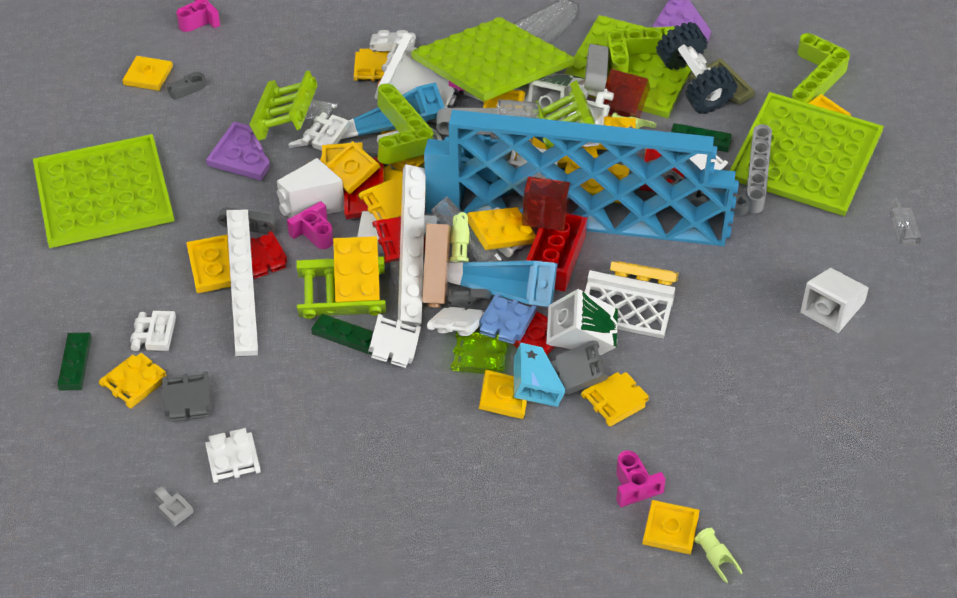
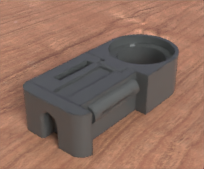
(186, 86)
(468, 299)

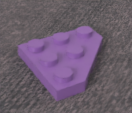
(681, 12)
(240, 153)

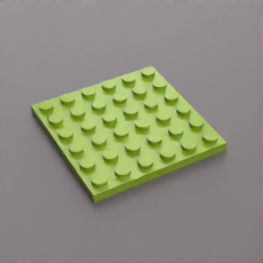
(492, 58)
(664, 83)
(813, 153)
(102, 190)

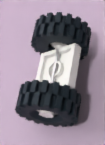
(712, 85)

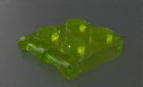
(479, 353)

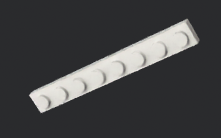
(411, 246)
(241, 283)

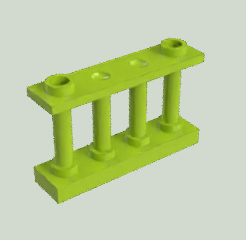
(273, 97)
(579, 105)
(325, 267)

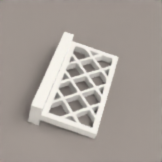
(634, 289)

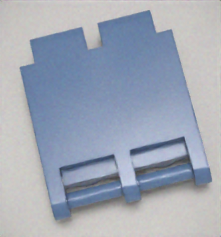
(507, 319)

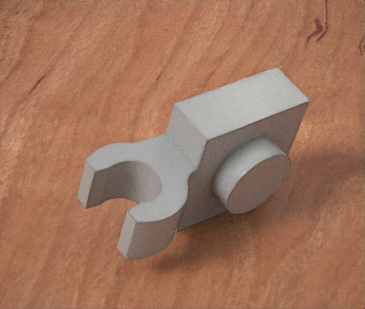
(173, 507)

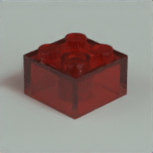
(629, 93)
(545, 203)

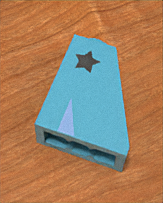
(535, 377)

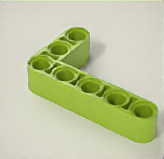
(632, 41)
(831, 63)
(412, 129)

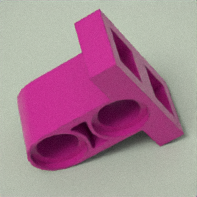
(197, 15)
(313, 225)
(630, 474)

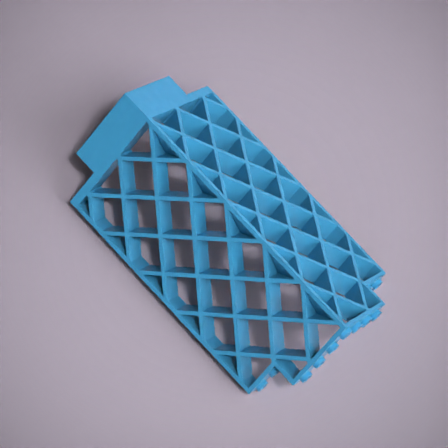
(449, 176)

